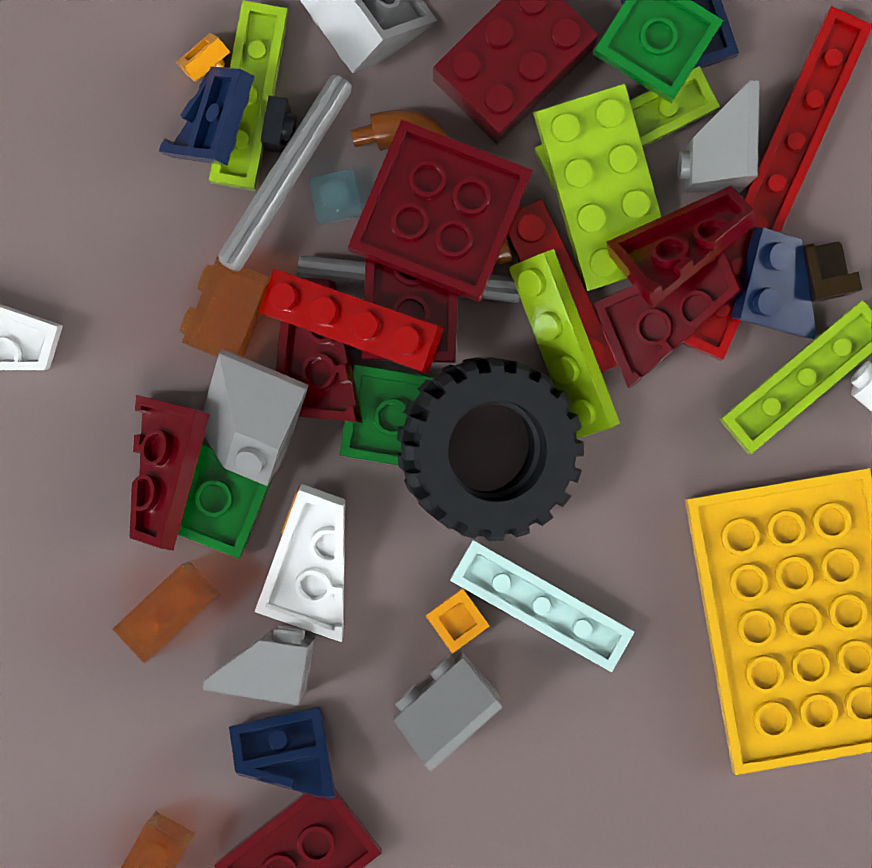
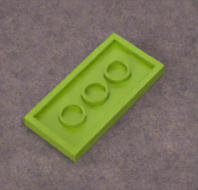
(597, 176)

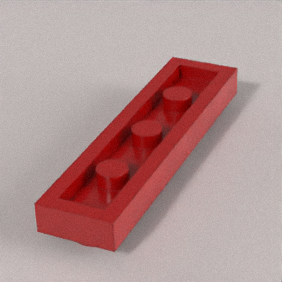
(535, 234)
(351, 320)

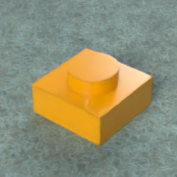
(203, 56)
(457, 620)

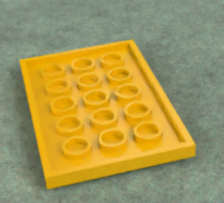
(789, 616)

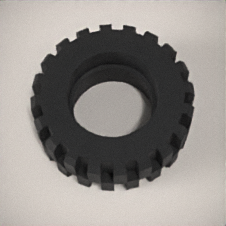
(548, 461)

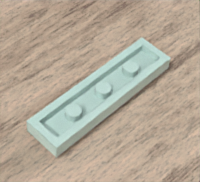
(542, 605)

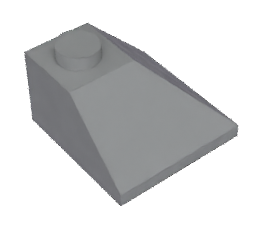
(725, 148)
(251, 416)

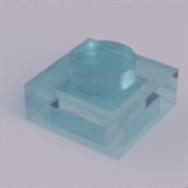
(335, 197)

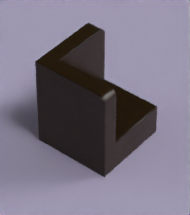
(829, 273)

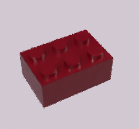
(513, 61)

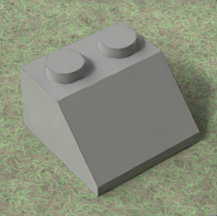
(369, 29)
(269, 668)
(446, 709)

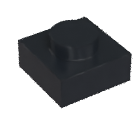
(278, 124)

